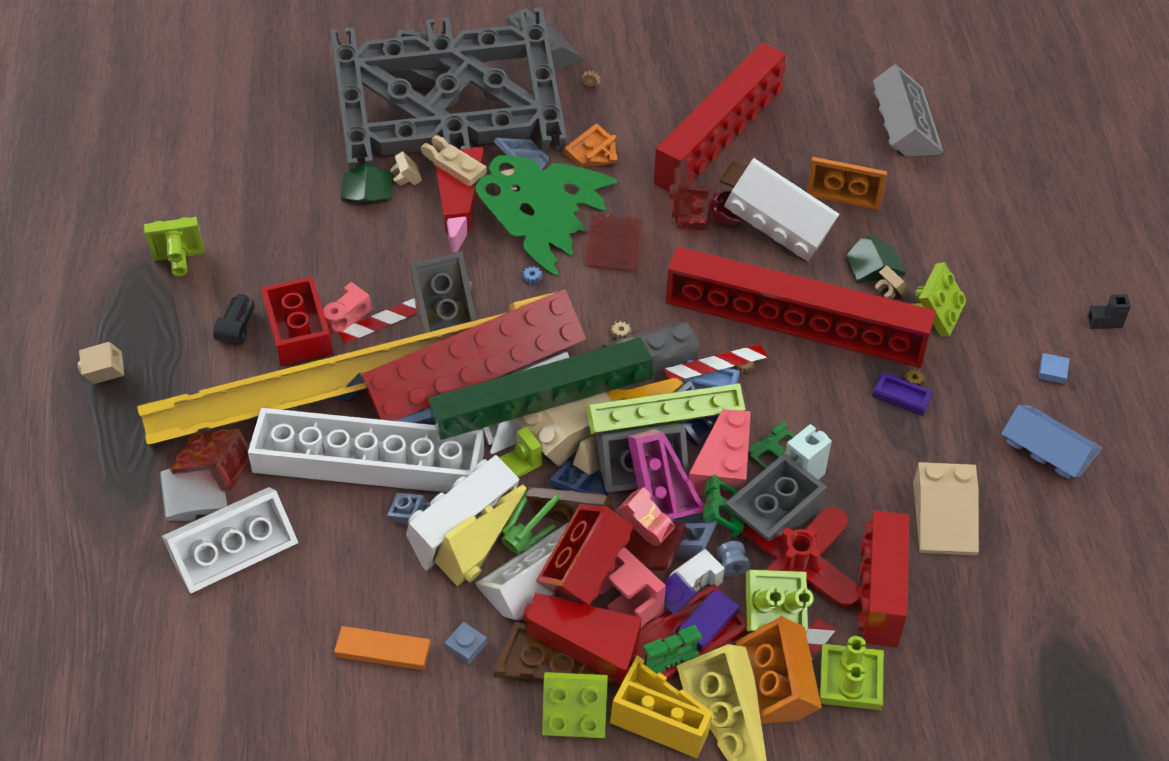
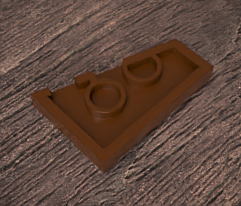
(566, 505)

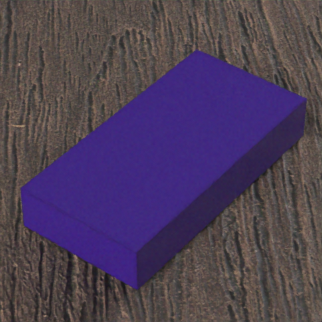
(902, 394)
(712, 617)

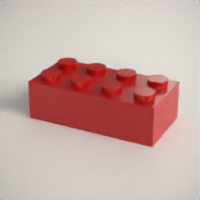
(884, 578)

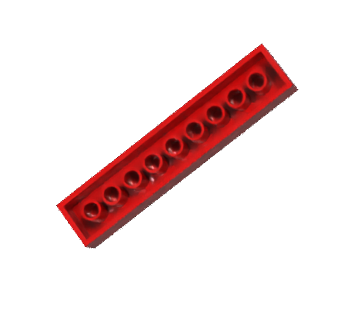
(799, 306)

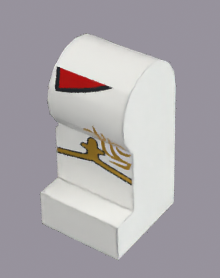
(702, 570)

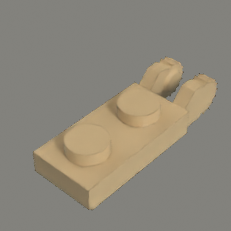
(454, 161)

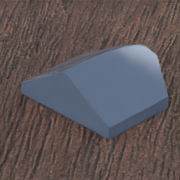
(522, 148)
(696, 536)

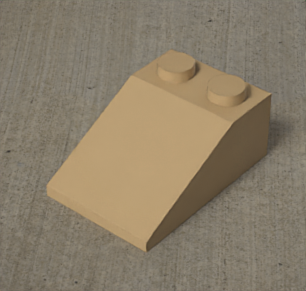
(562, 427)
(947, 508)

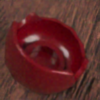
(721, 213)

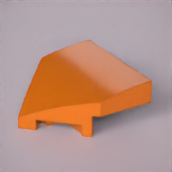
(592, 148)

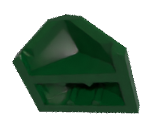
(367, 184)
(870, 257)

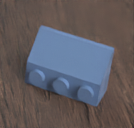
(1050, 441)

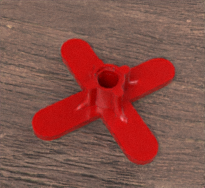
(802, 552)

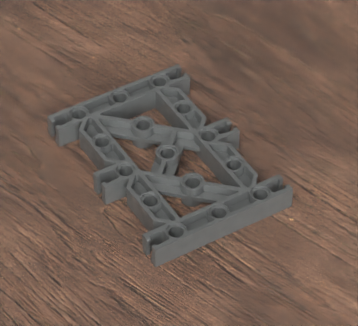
(465, 59)

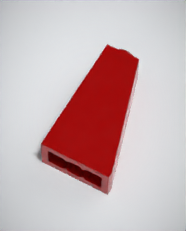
(455, 196)
(586, 633)

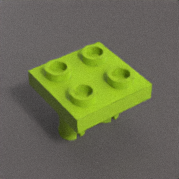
(175, 242)
(944, 296)
(776, 595)
(851, 675)
(574, 705)

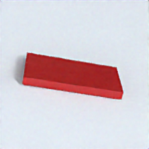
(669, 624)

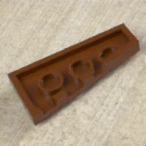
(530, 658)

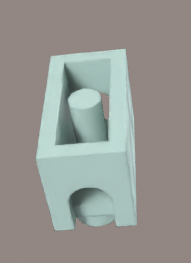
(810, 450)

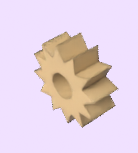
(620, 330)

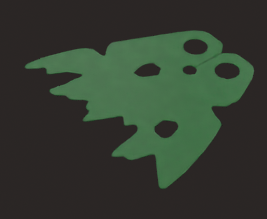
(546, 194)

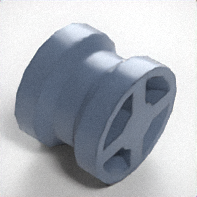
(733, 558)

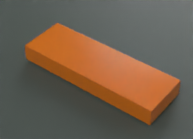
(382, 648)

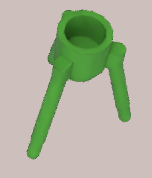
(518, 537)

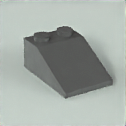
(442, 292)
(779, 498)

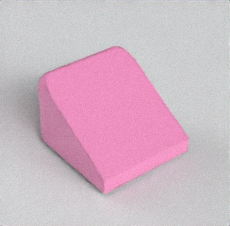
(456, 232)

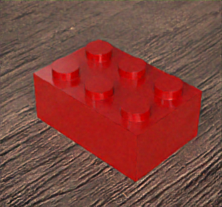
(297, 321)
(585, 553)

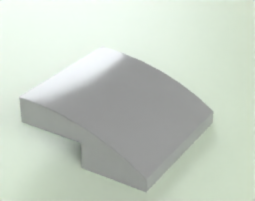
(190, 495)

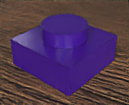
(677, 593)

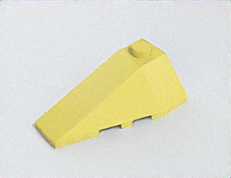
(472, 540)
(727, 687)

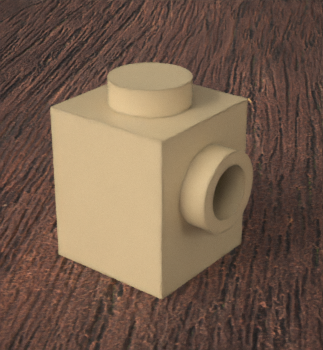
(101, 363)

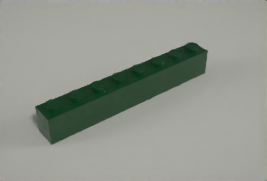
(540, 388)

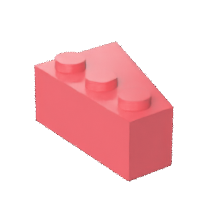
(724, 453)

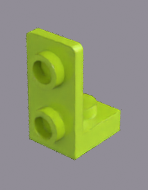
(526, 455)

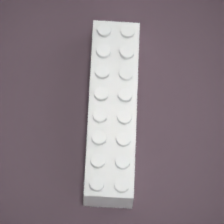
(361, 450)

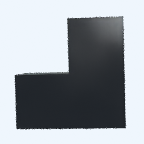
(1110, 316)

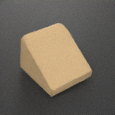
(587, 456)

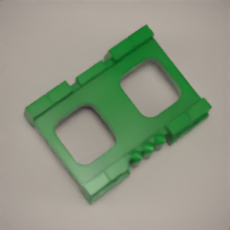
(770, 444)
(715, 500)
(670, 651)

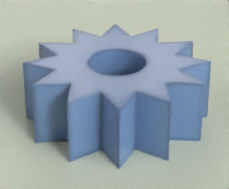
(532, 275)

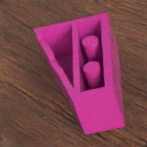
(662, 475)

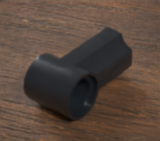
(233, 325)

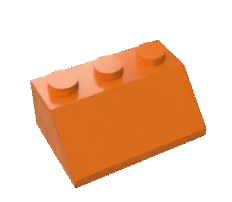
(846, 183)
(782, 671)

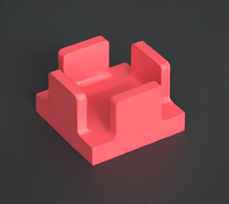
(640, 589)

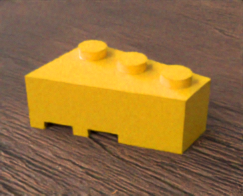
(660, 711)

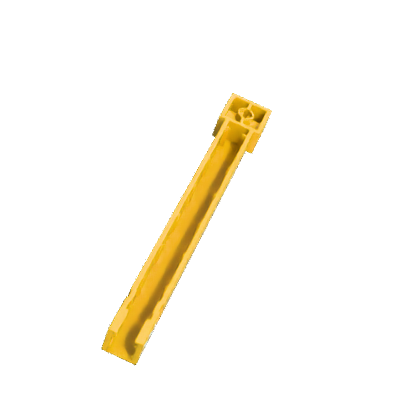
(282, 388)

